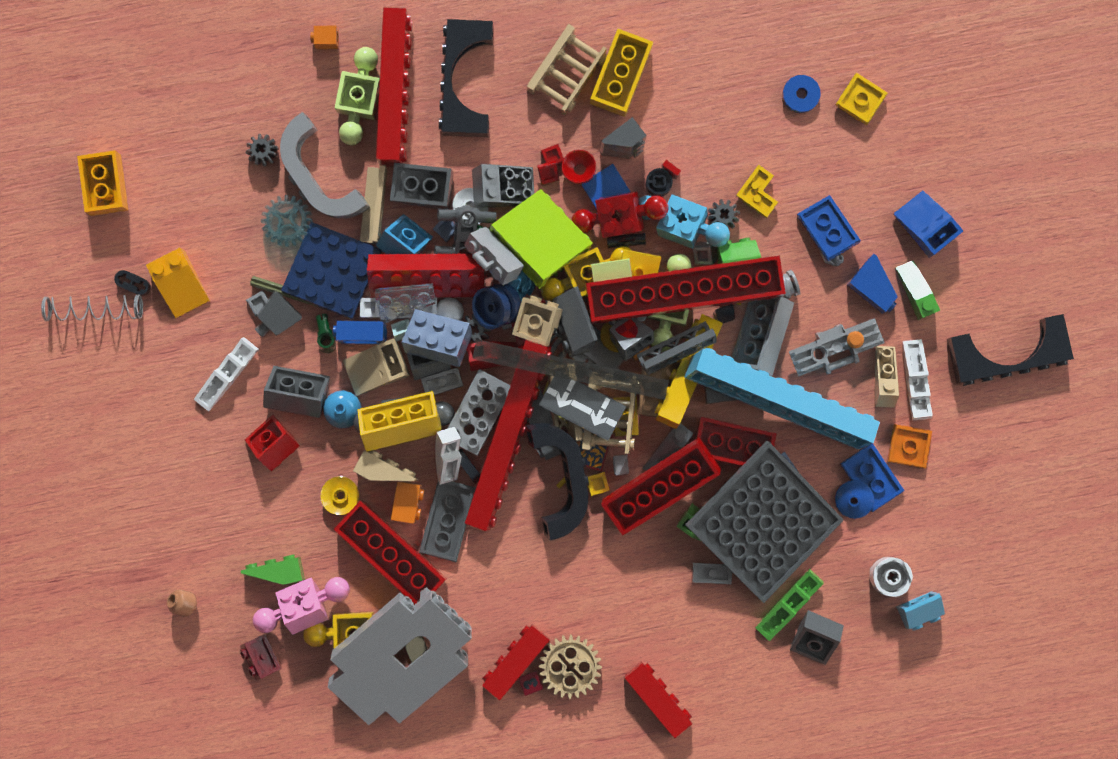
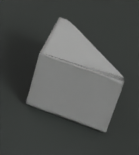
(704, 253)
(620, 465)

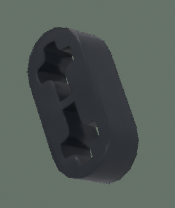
(134, 278)
(469, 467)

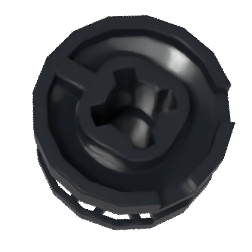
(658, 182)

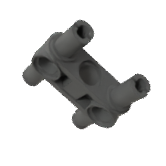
(463, 227)

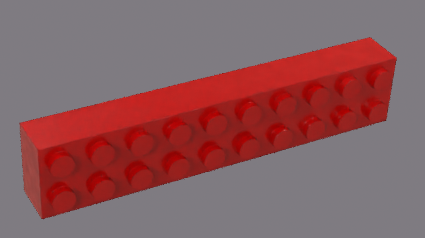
(685, 289)

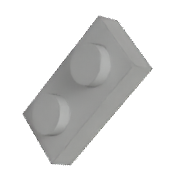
(442, 381)
(711, 573)

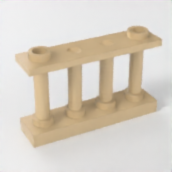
(548, 68)
(591, 440)

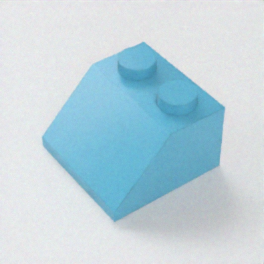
(921, 610)

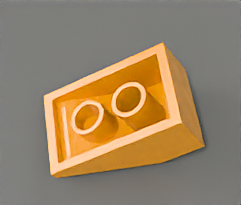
(178, 282)

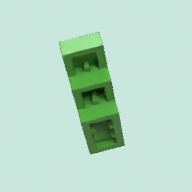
(789, 605)

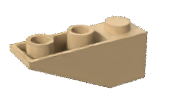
(886, 377)

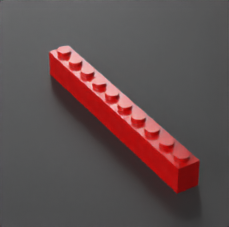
(505, 444)

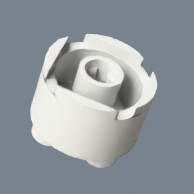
(900, 581)

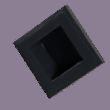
(725, 314)

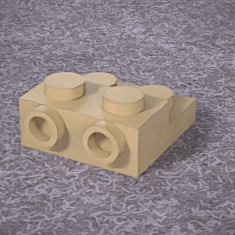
(537, 320)

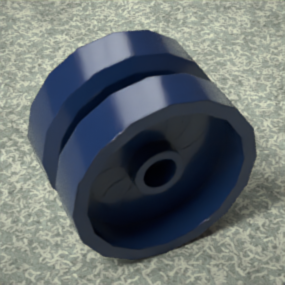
(496, 305)

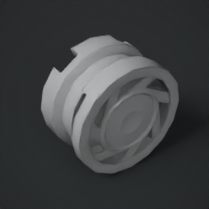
(791, 284)

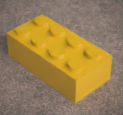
(621, 72)

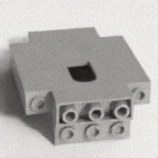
(376, 681)

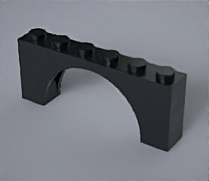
(461, 38)
(1051, 348)

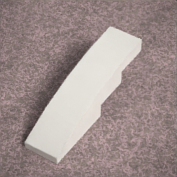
(226, 374)
(917, 380)

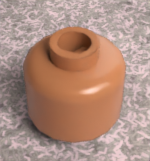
(182, 603)

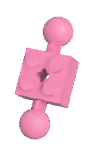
(301, 605)

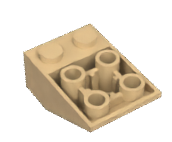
(376, 367)
(376, 469)

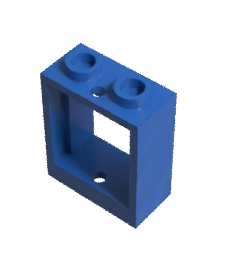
(360, 332)

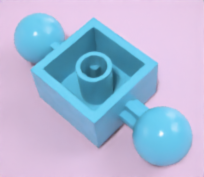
(694, 224)

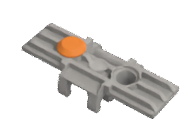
(835, 340)

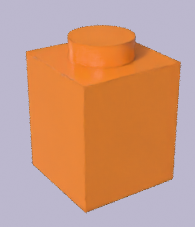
(325, 37)

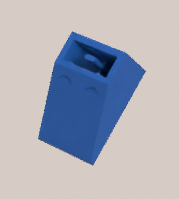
(928, 223)

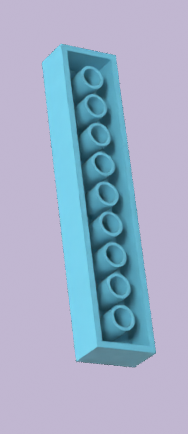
(782, 399)

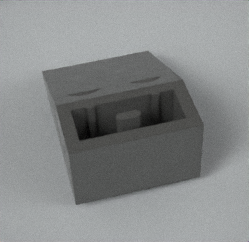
(501, 185)

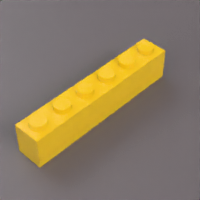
(681, 389)

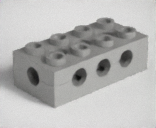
(473, 400)

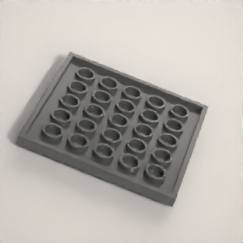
(764, 521)

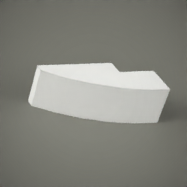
(447, 455)

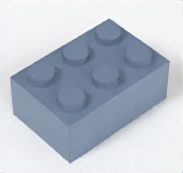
(437, 338)

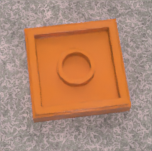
(909, 446)

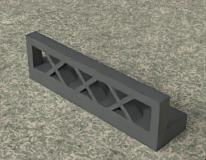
(677, 352)

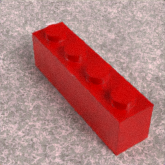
(515, 662)
(658, 700)

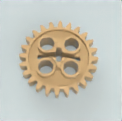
(557, 678)

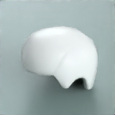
(450, 308)

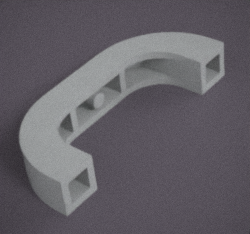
(290, 148)

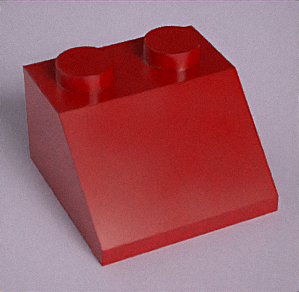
(272, 443)

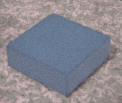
(445, 230)

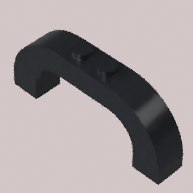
(574, 510)

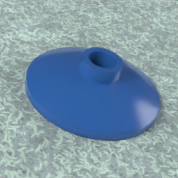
(858, 490)

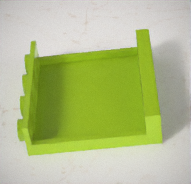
(540, 237)

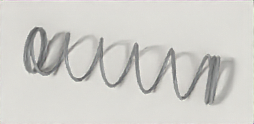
(138, 315)

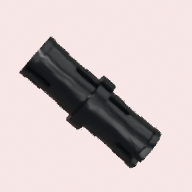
(640, 239)

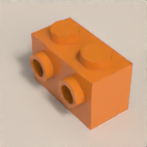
(407, 502)

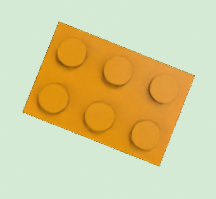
(102, 183)

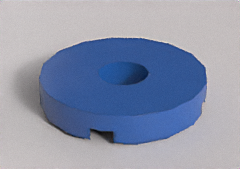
(807, 84)

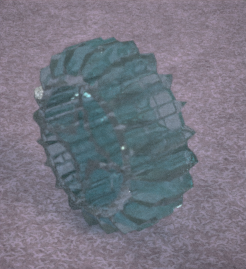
(291, 213)

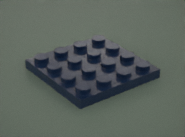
(330, 271)

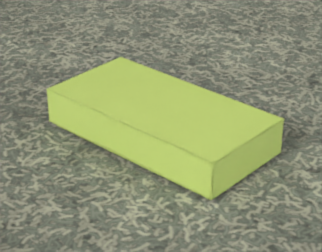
(611, 270)

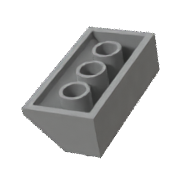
(763, 333)

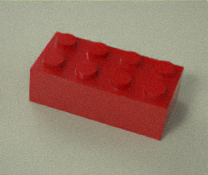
(730, 441)

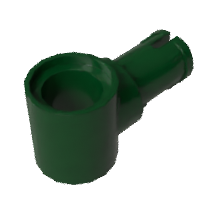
(325, 333)

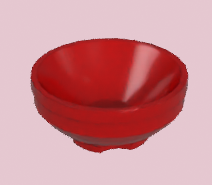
(576, 158)

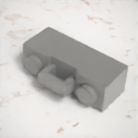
(493, 256)

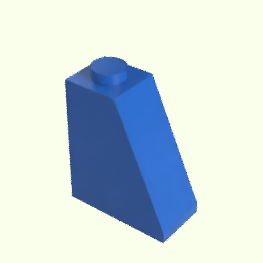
(874, 285)

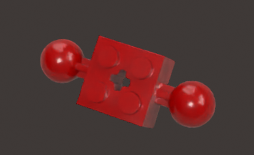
(625, 203)

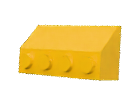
(399, 421)

